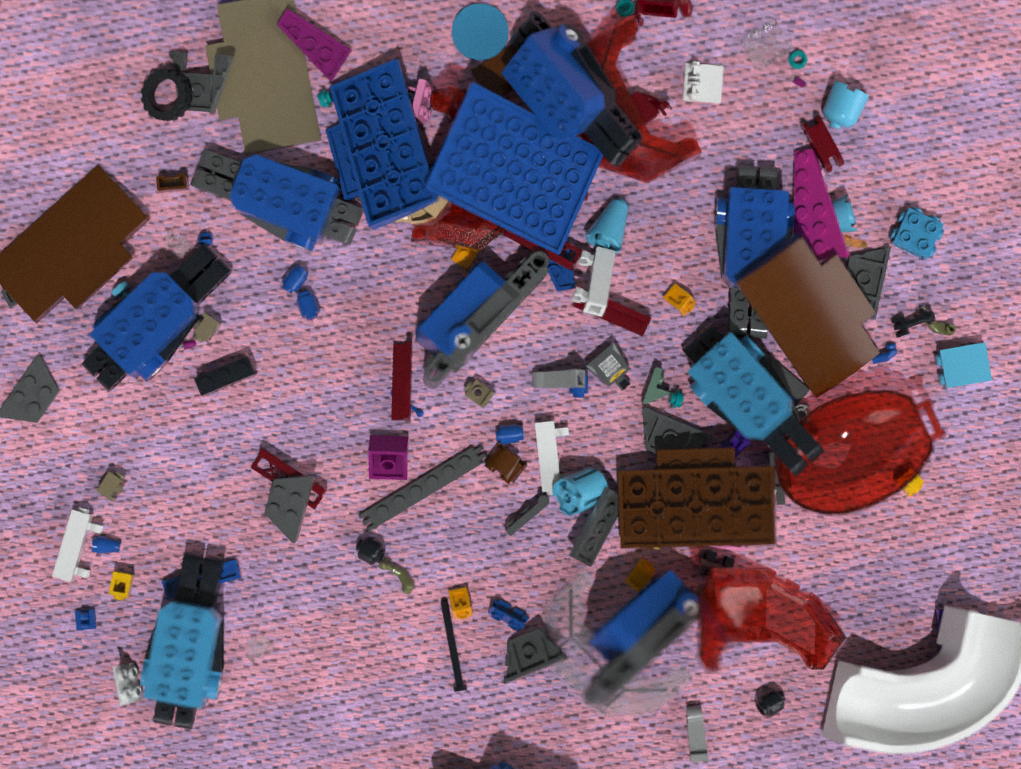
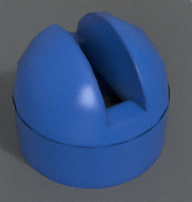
(205, 234)

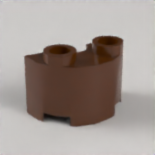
(505, 463)

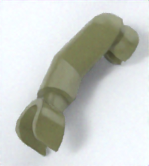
(939, 327)
(402, 574)

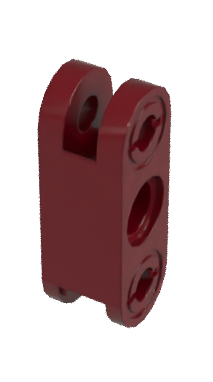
(822, 144)

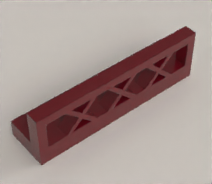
(551, 255)
(622, 317)
(401, 382)
(288, 471)

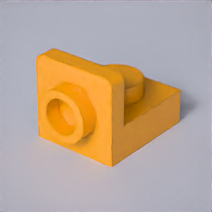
(464, 257)
(680, 299)
(640, 575)
(460, 603)

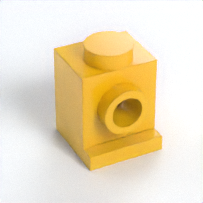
(914, 486)
(117, 578)

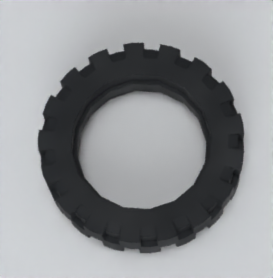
(149, 89)

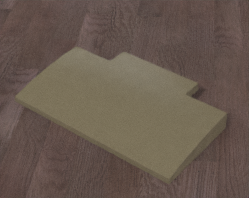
(267, 77)

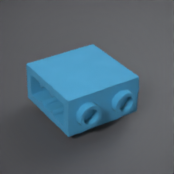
(917, 233)

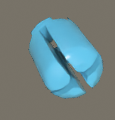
(579, 490)

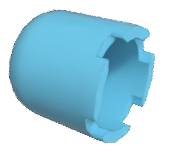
(844, 106)

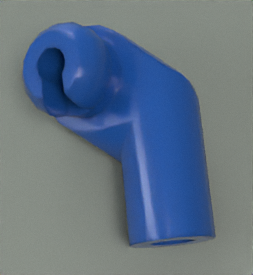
(886, 356)

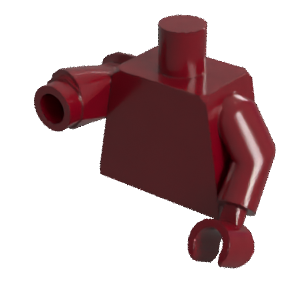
(662, 8)
(649, 106)

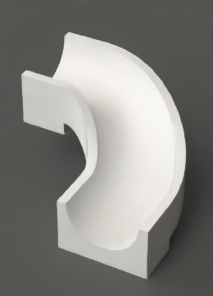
(933, 701)

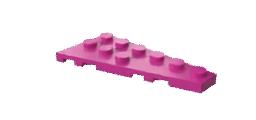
(814, 211)

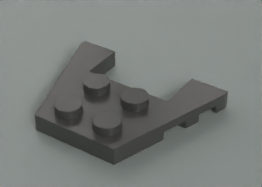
(205, 87)

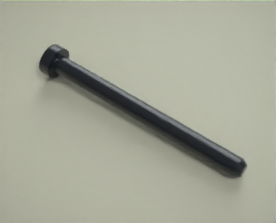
(452, 647)

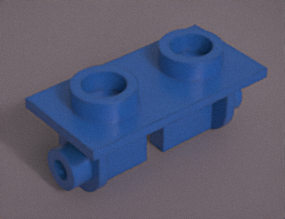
(515, 620)

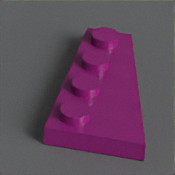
(318, 46)

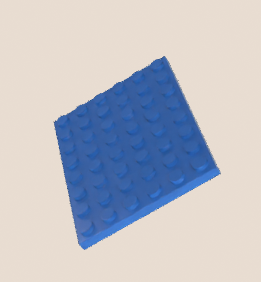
(513, 169)

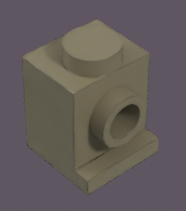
(205, 328)
(481, 400)
(111, 485)

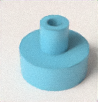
(121, 290)

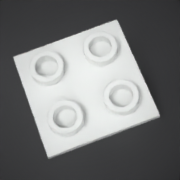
(703, 83)
(127, 683)

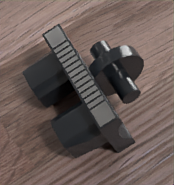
(709, 559)

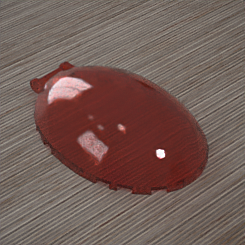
(871, 452)

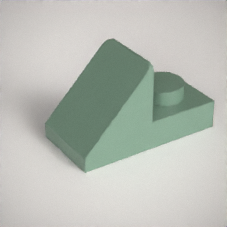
(652, 392)

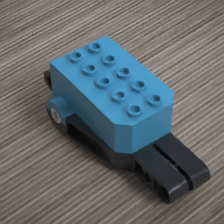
(749, 395)
(188, 646)

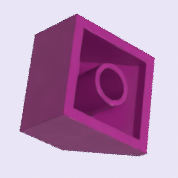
(388, 457)

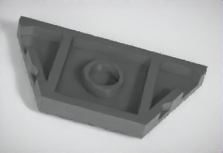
(869, 273)
(31, 395)
(669, 434)
(289, 503)
(531, 654)

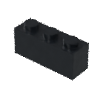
(225, 376)

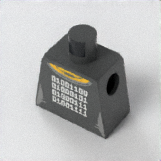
(610, 367)

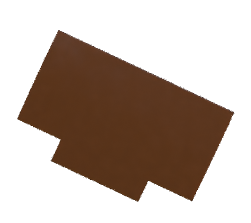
(71, 247)
(811, 313)
(697, 502)

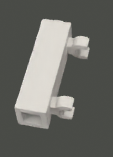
(599, 280)
(548, 455)
(73, 544)

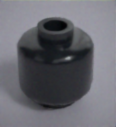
(370, 550)
(770, 702)

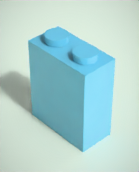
(963, 365)

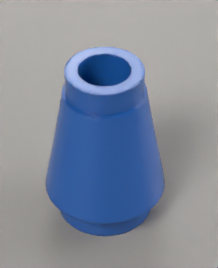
(105, 545)

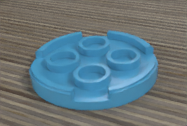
(480, 32)

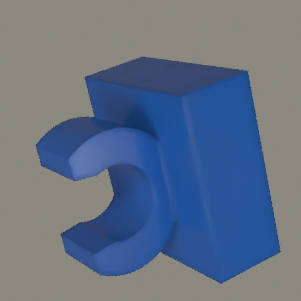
(85, 619)

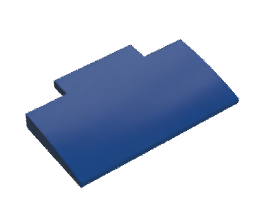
(379, 145)

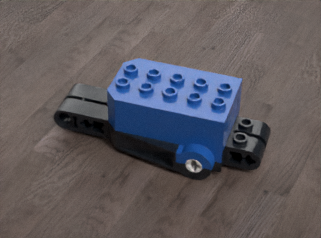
(568, 87)
(153, 320)

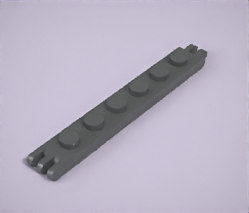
(423, 487)

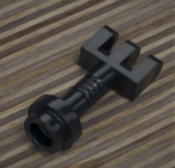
(928, 317)

